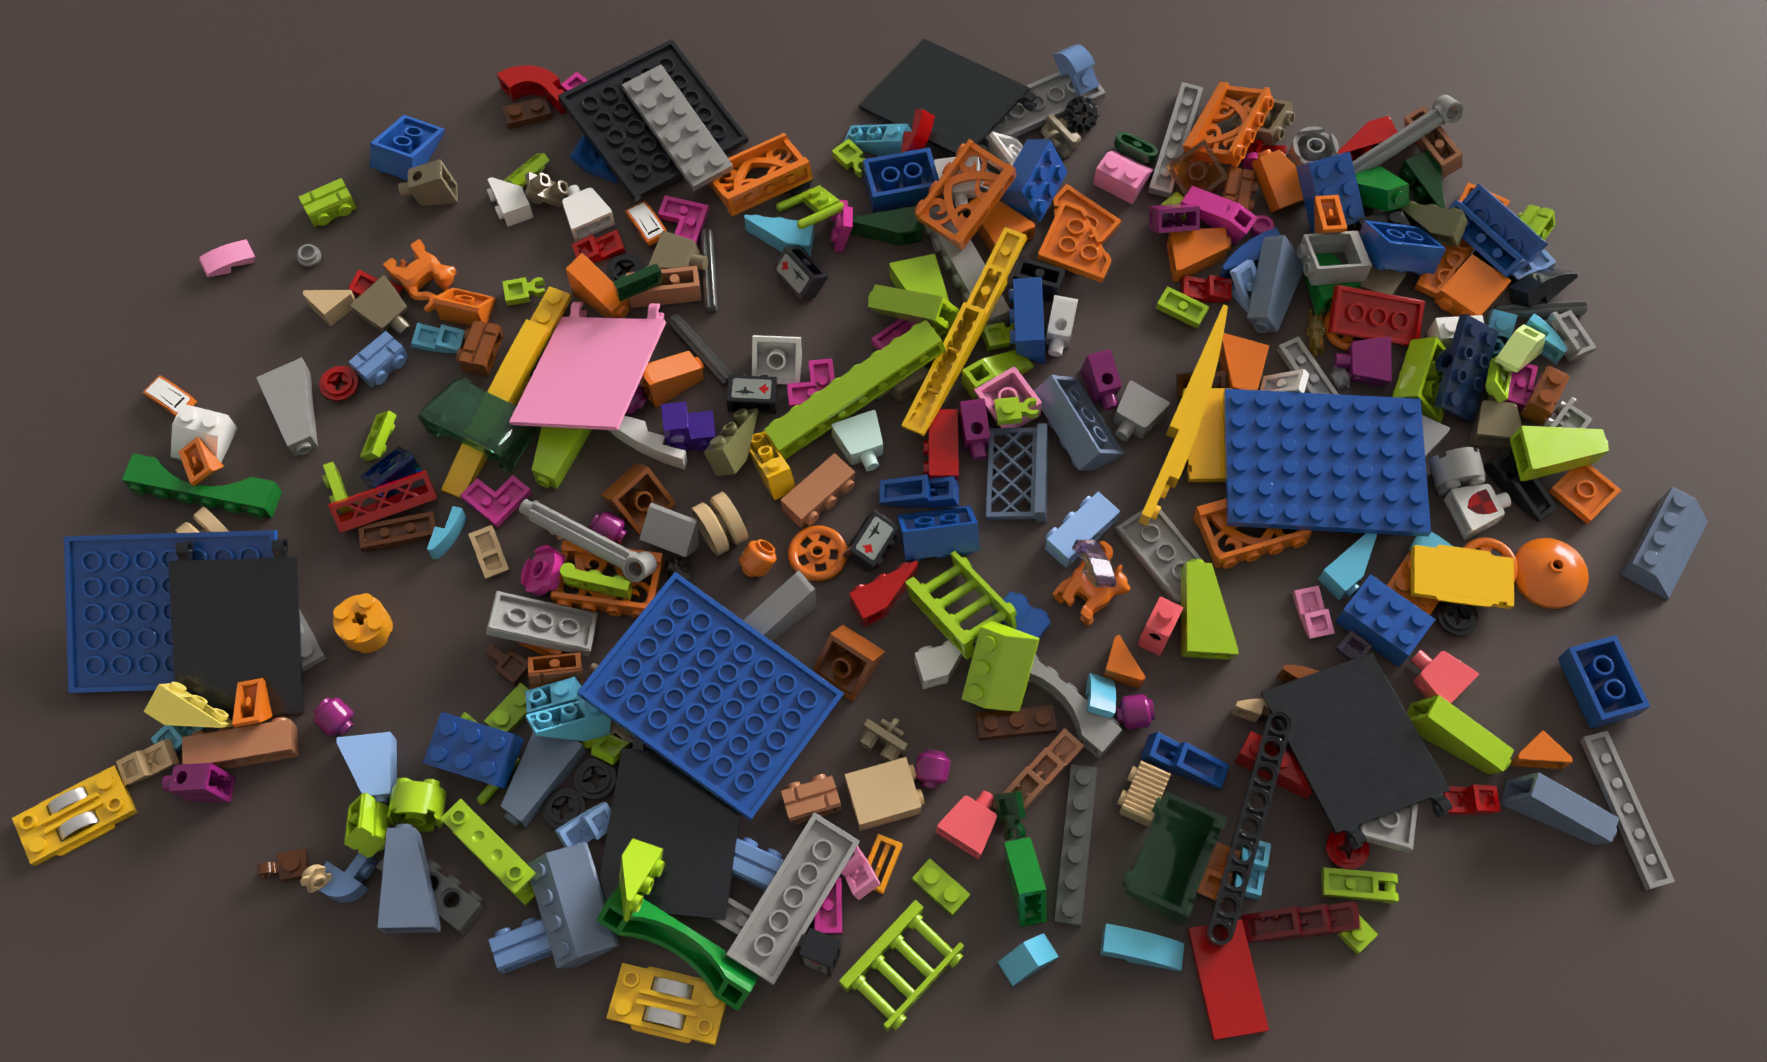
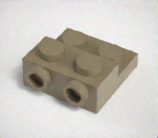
(1274, 124)

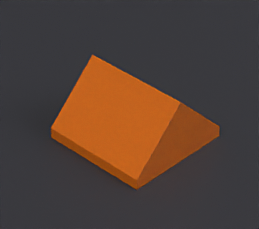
(463, 306)

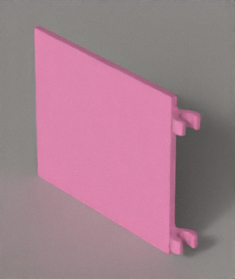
(589, 371)

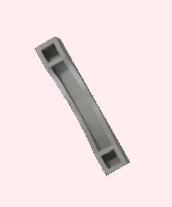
(1093, 730)

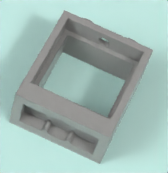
(1346, 242)

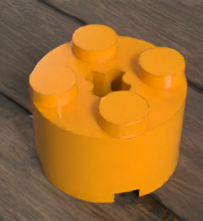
(366, 611)

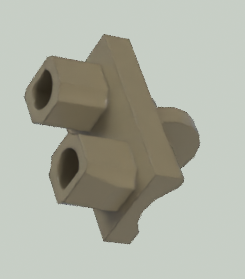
(1061, 138)
(542, 189)
(893, 745)

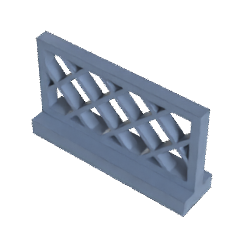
(1039, 476)

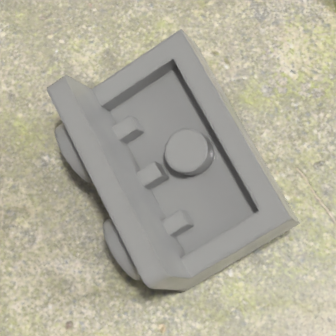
(1572, 334)
(1569, 416)

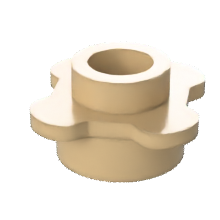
(315, 878)

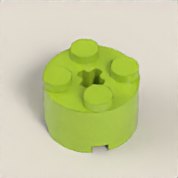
(417, 804)

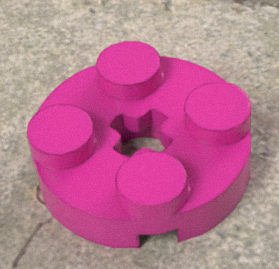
(542, 571)

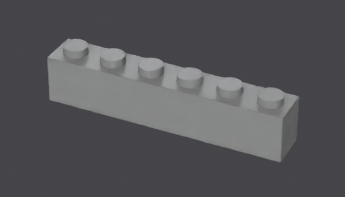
(963, 265)

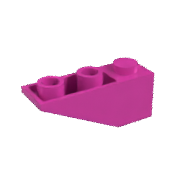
(1221, 213)

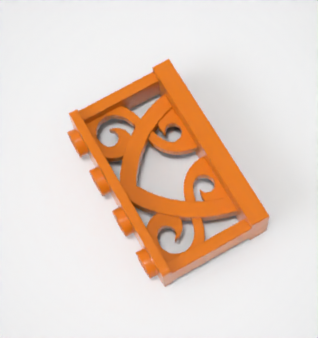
(1241, 137)
(779, 179)
(965, 226)
(1254, 547)
(602, 602)

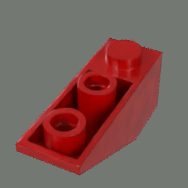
(1369, 136)
(877, 598)

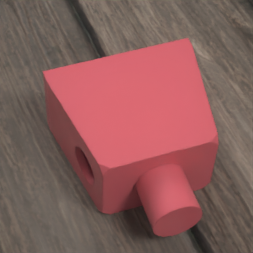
(1161, 623)
(1442, 675)
(969, 824)

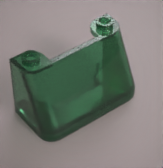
(477, 421)
(1174, 857)

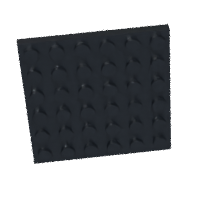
(624, 137)

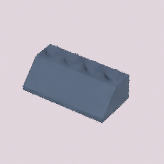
(1077, 423)
(1666, 543)
(569, 905)

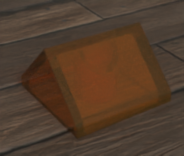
(1198, 168)

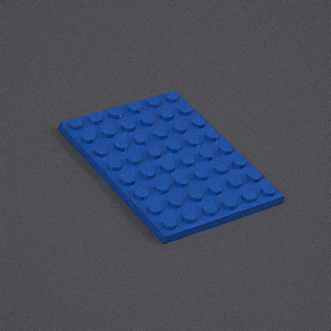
(1325, 462)
(123, 604)
(711, 695)

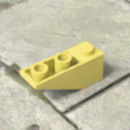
(177, 707)

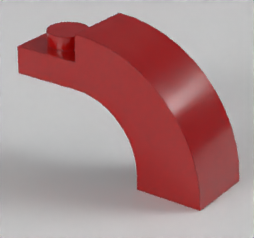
(531, 80)

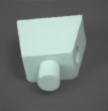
(859, 439)

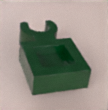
(1010, 810)

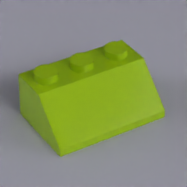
(1420, 377)
(1000, 667)

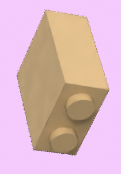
(884, 793)

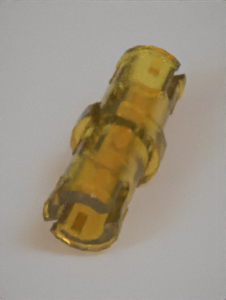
(1316, 333)

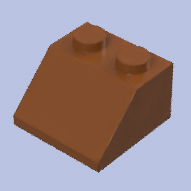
(633, 493)
(848, 661)

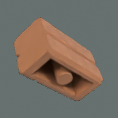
(815, 796)

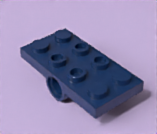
(1465, 368)

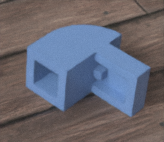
(1078, 65)
(347, 885)

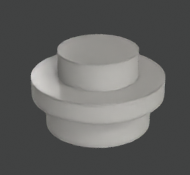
(308, 255)

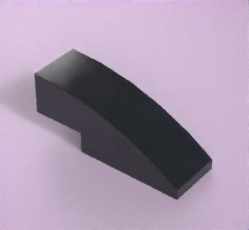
(1540, 286)
(1525, 494)

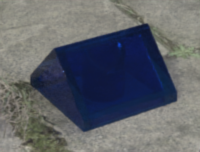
(391, 468)

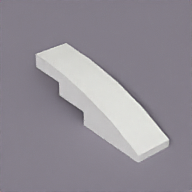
(654, 445)

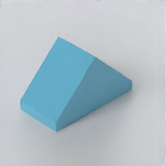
(1027, 959)

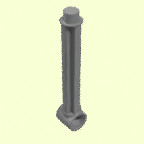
(1444, 110)
(590, 541)

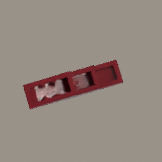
(1301, 922)

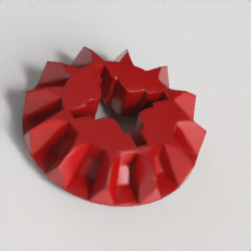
(332, 377)
(1356, 857)

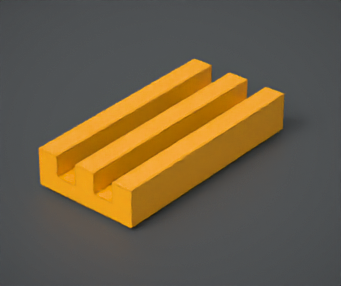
(889, 842)

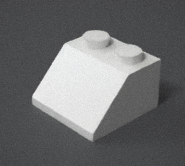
(211, 427)

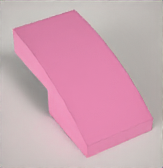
(221, 259)
(1312, 612)
(860, 875)

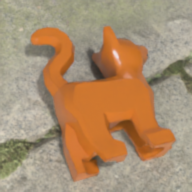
(419, 273)
(1095, 597)

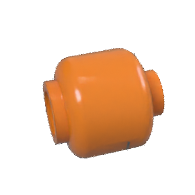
(757, 558)

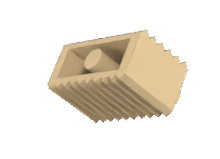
(1145, 787)

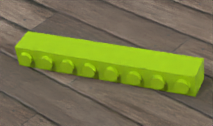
(855, 388)

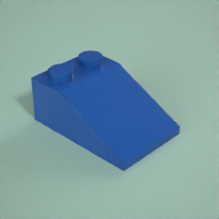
(404, 146)

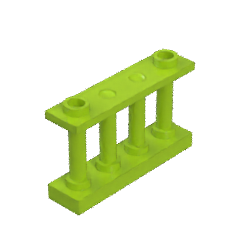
(950, 624)
(491, 850)
(874, 959)

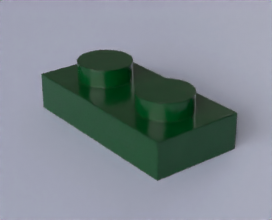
(638, 282)

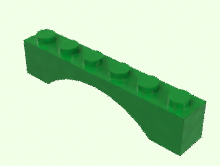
(249, 496)
(723, 975)

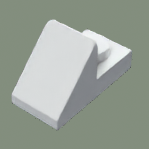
(1286, 382)

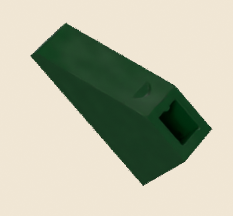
(1424, 179)
(892, 226)

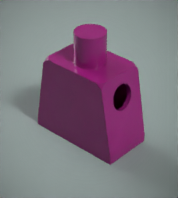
(1168, 218)
(1368, 361)
(1102, 378)
(974, 427)
(200, 783)

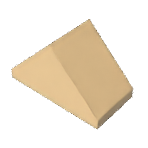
(330, 304)

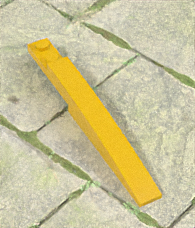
(965, 332)
(511, 380)
(1187, 419)

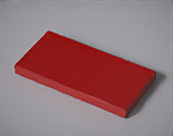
(1375, 315)
(1228, 983)

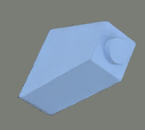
(372, 762)

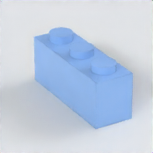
(1088, 523)

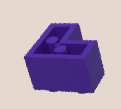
(686, 429)

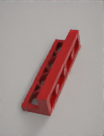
(385, 506)

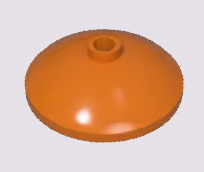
(1542, 581)

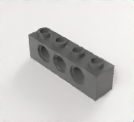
(466, 912)

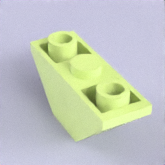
(1521, 349)

